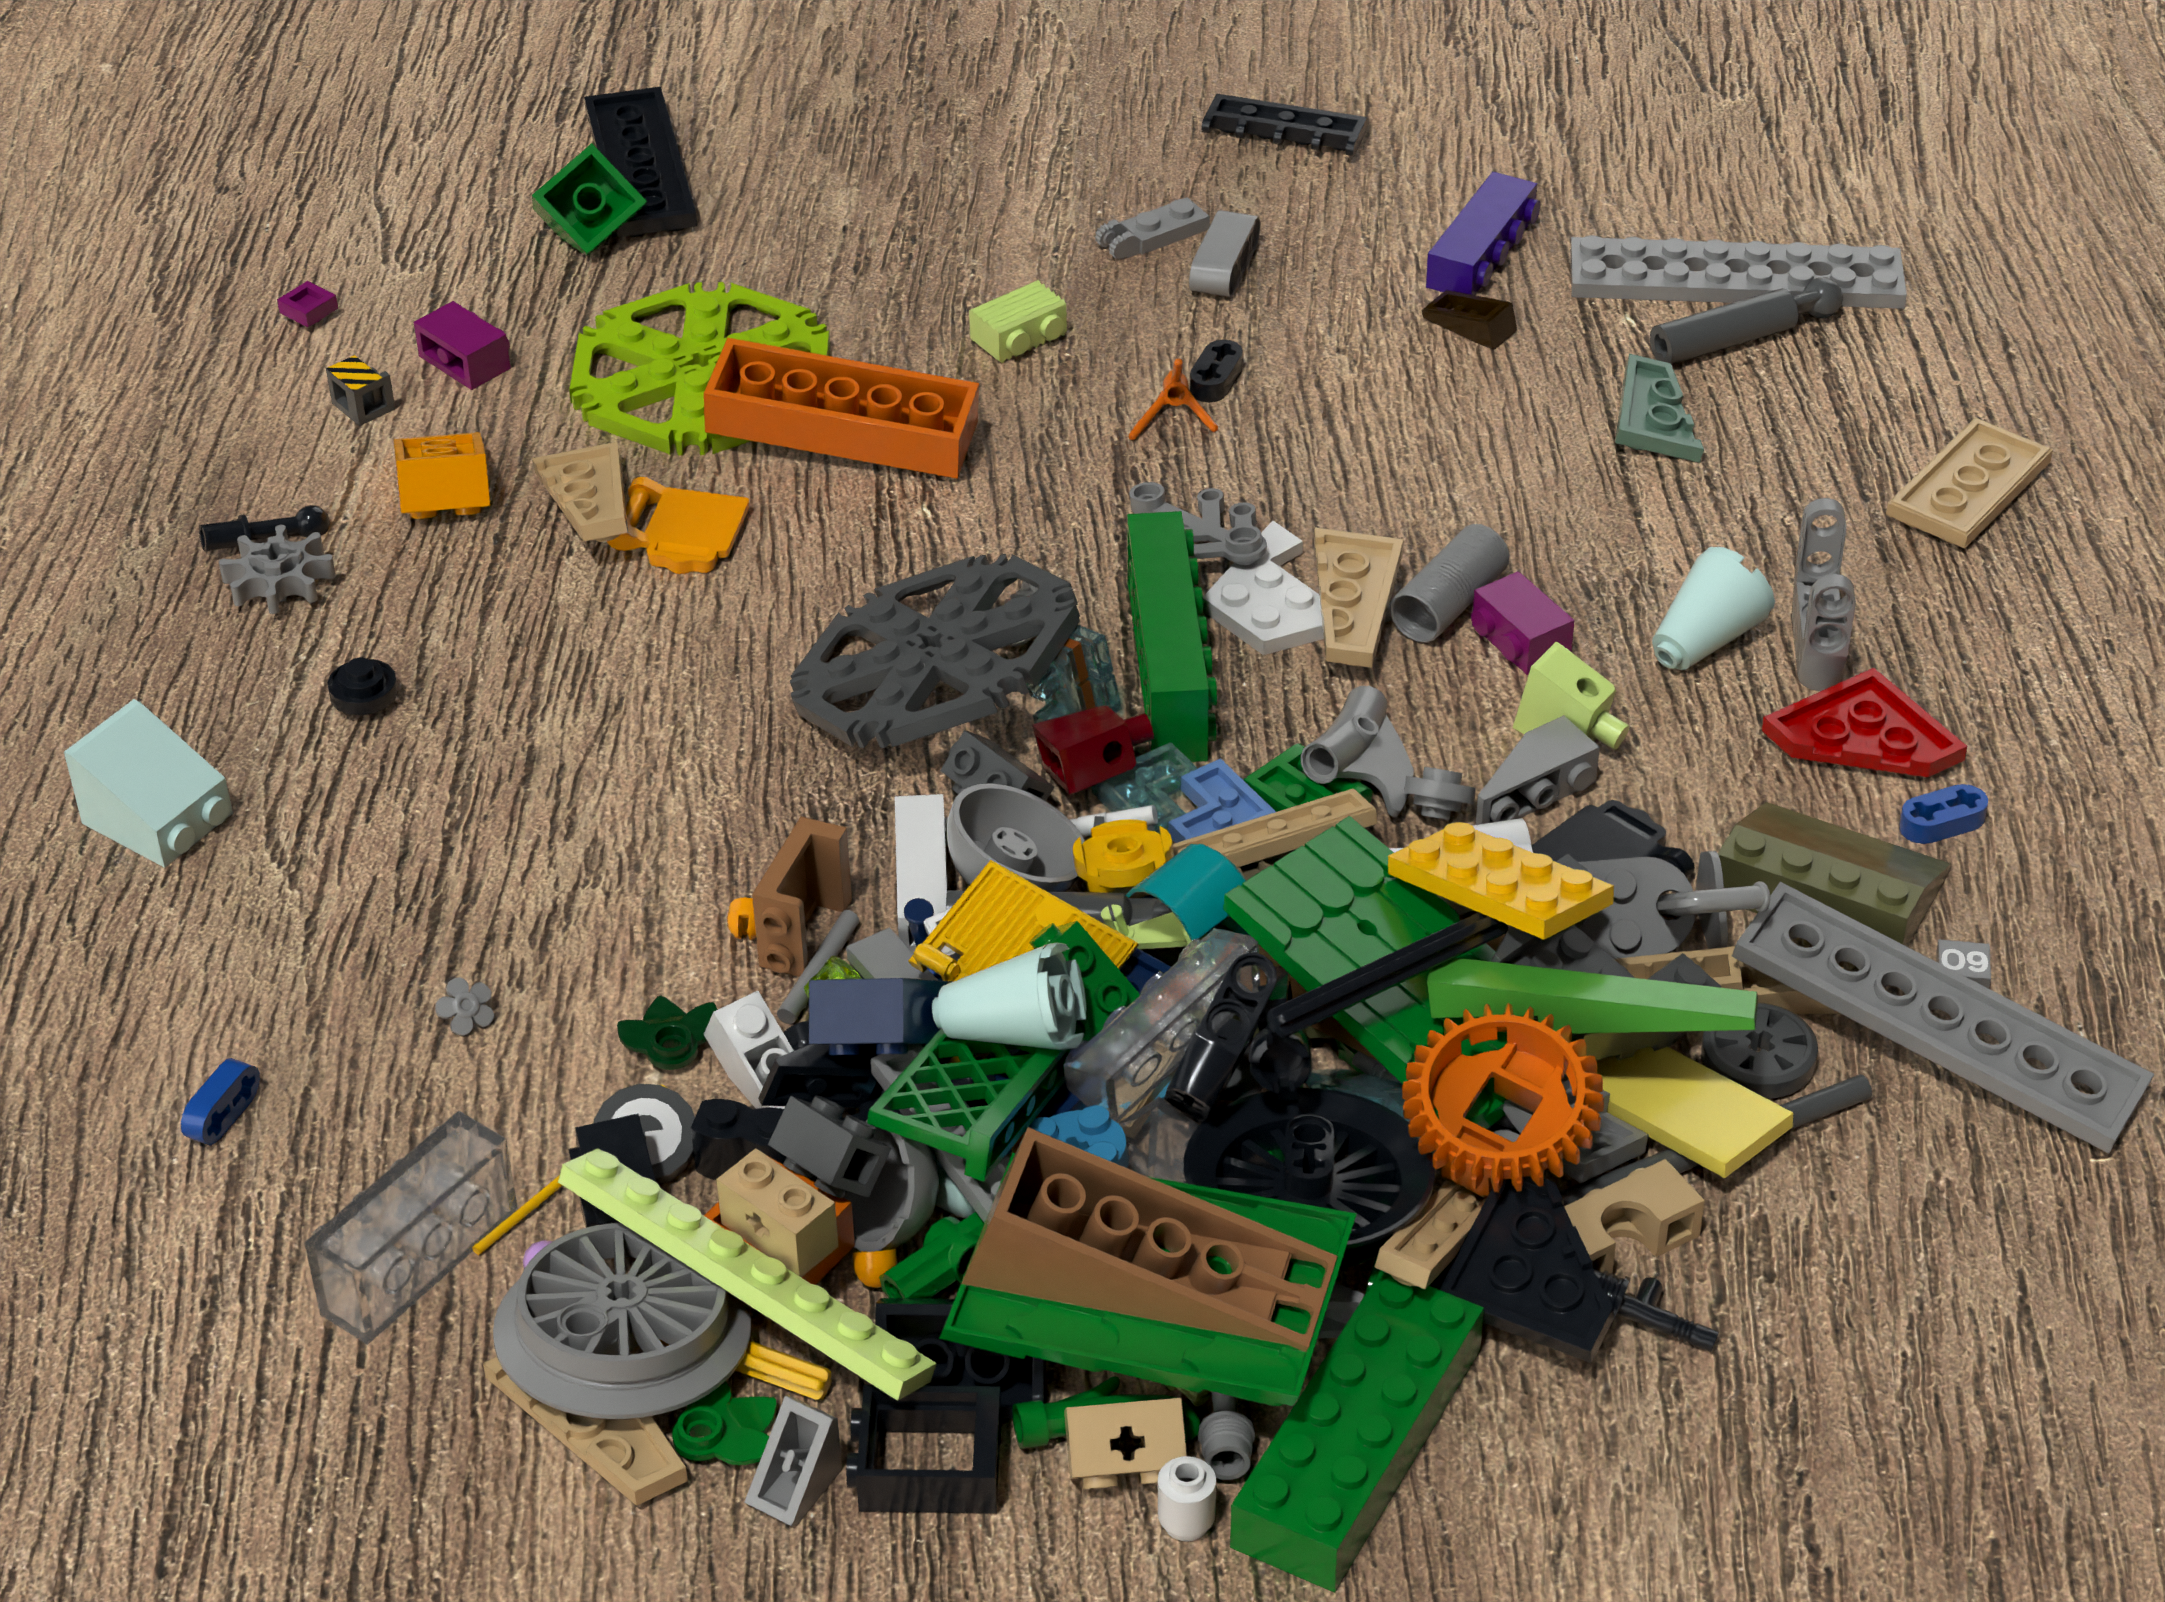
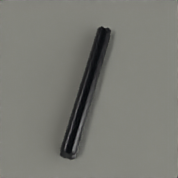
(1383, 974)

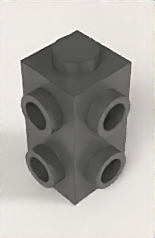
(982, 761)
(830, 1147)

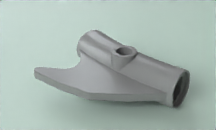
(1362, 747)

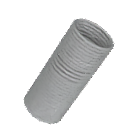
(1449, 583)

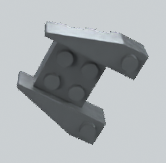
(1577, 952)

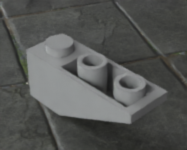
(1539, 771)

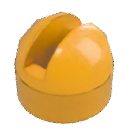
(741, 918)
(872, 1264)

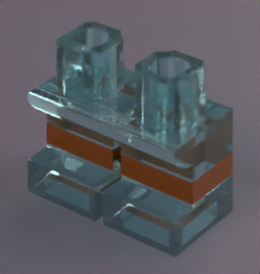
(1077, 678)

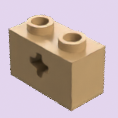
(777, 1212)
(1094, 1426)

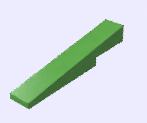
(1587, 999)

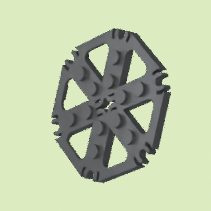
(946, 647)

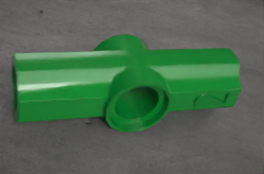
(939, 1261)

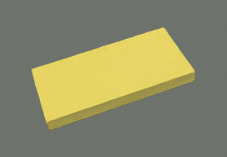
(1692, 1108)

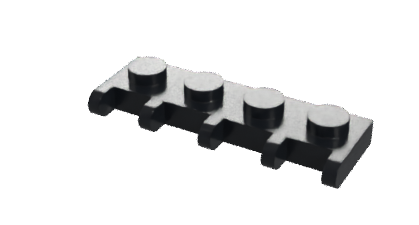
(1285, 122)

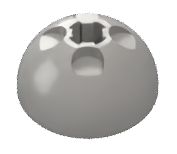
(1014, 832)

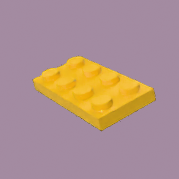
(1501, 880)

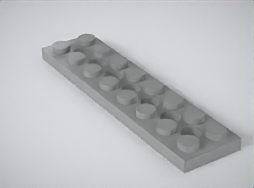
(1707, 270)
(1949, 1043)

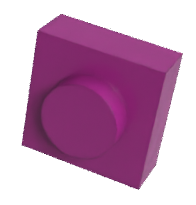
(307, 304)

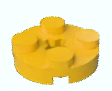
(1121, 854)

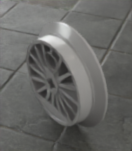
(572, 1327)

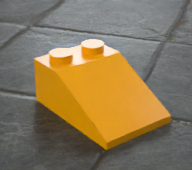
(441, 474)

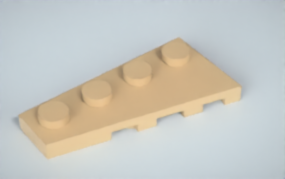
(587, 489)
(1354, 591)
(623, 1451)

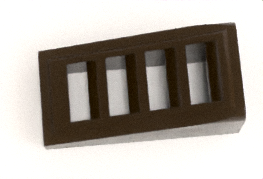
(1474, 317)

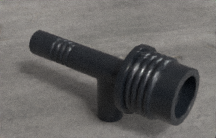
(1644, 1310)

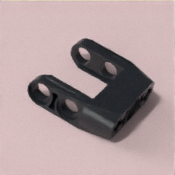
(1215, 1056)

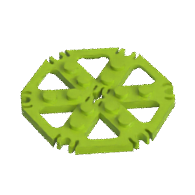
(674, 364)

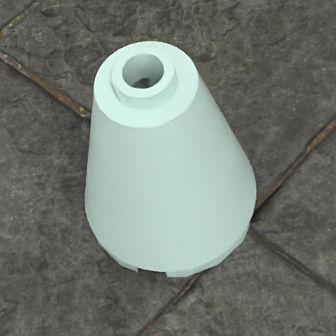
(1711, 608)
(1017, 1002)

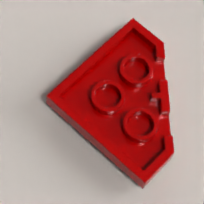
(1865, 726)

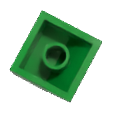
(587, 201)

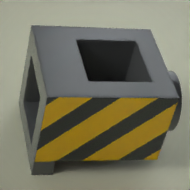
(360, 390)

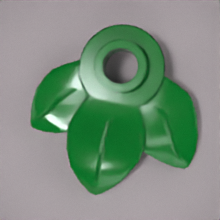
(730, 1427)

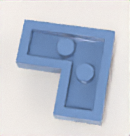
(1221, 802)

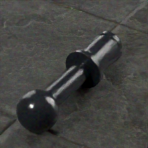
(225, 534)

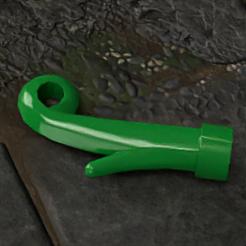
(1039, 1422)

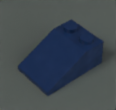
(872, 1012)

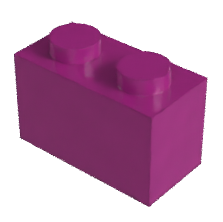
(462, 345)
(1520, 620)

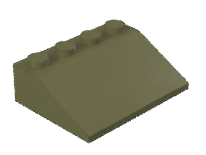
(1839, 867)

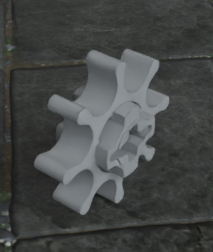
(277, 569)

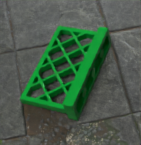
(989, 1128)

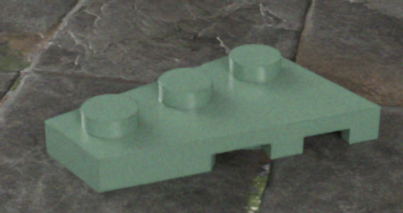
(1653, 411)

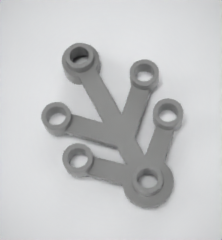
(1240, 544)

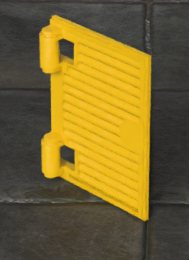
(999, 920)

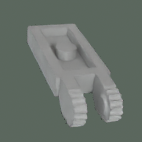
(1153, 229)

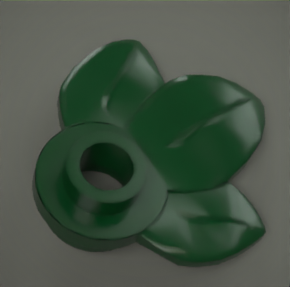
(667, 1033)

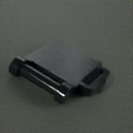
(1609, 834)

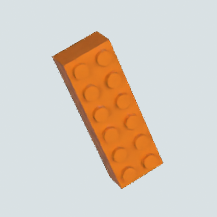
(841, 407)

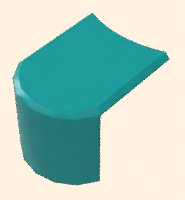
(1195, 888)

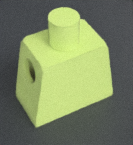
(1569, 687)

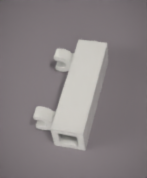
(920, 855)

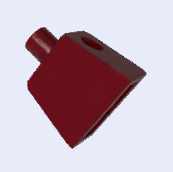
(1090, 746)

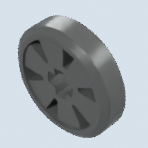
(1773, 1073)

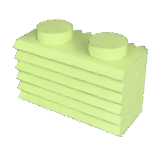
(1018, 321)

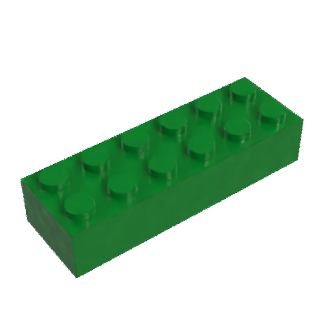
(1170, 633)
(1356, 1430)

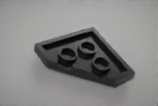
(1532, 1271)

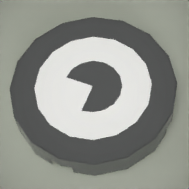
(665, 1125)

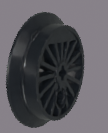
(1309, 1136)

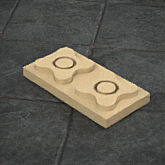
(1969, 482)

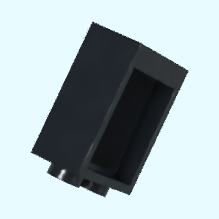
(932, 1411)

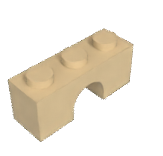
(1647, 1205)

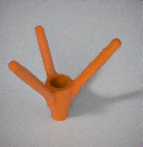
(1175, 393)

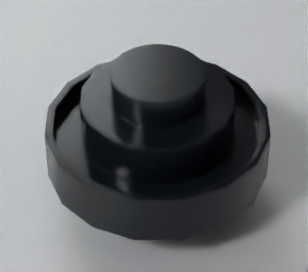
(362, 686)

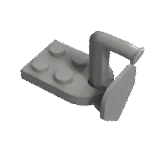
(1634, 919)

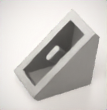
(797, 1462)

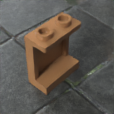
(805, 874)

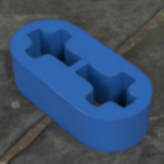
(1943, 813)
(220, 1101)

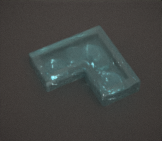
(1147, 784)

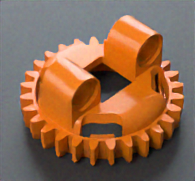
(1523, 1072)

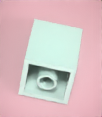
(145, 785)

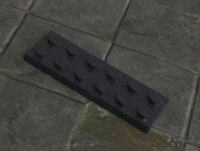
(640, 143)

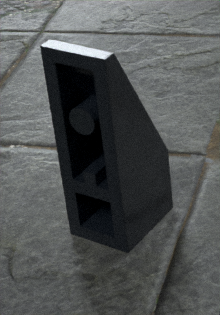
(815, 1072)

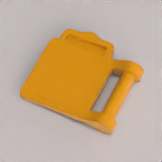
(686, 528)

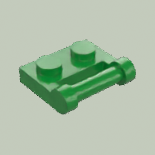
(1286, 785)

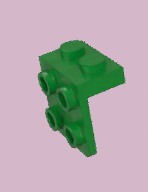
(1102, 980)

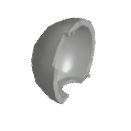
(900, 1198)

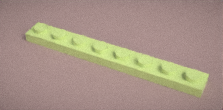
(748, 1274)

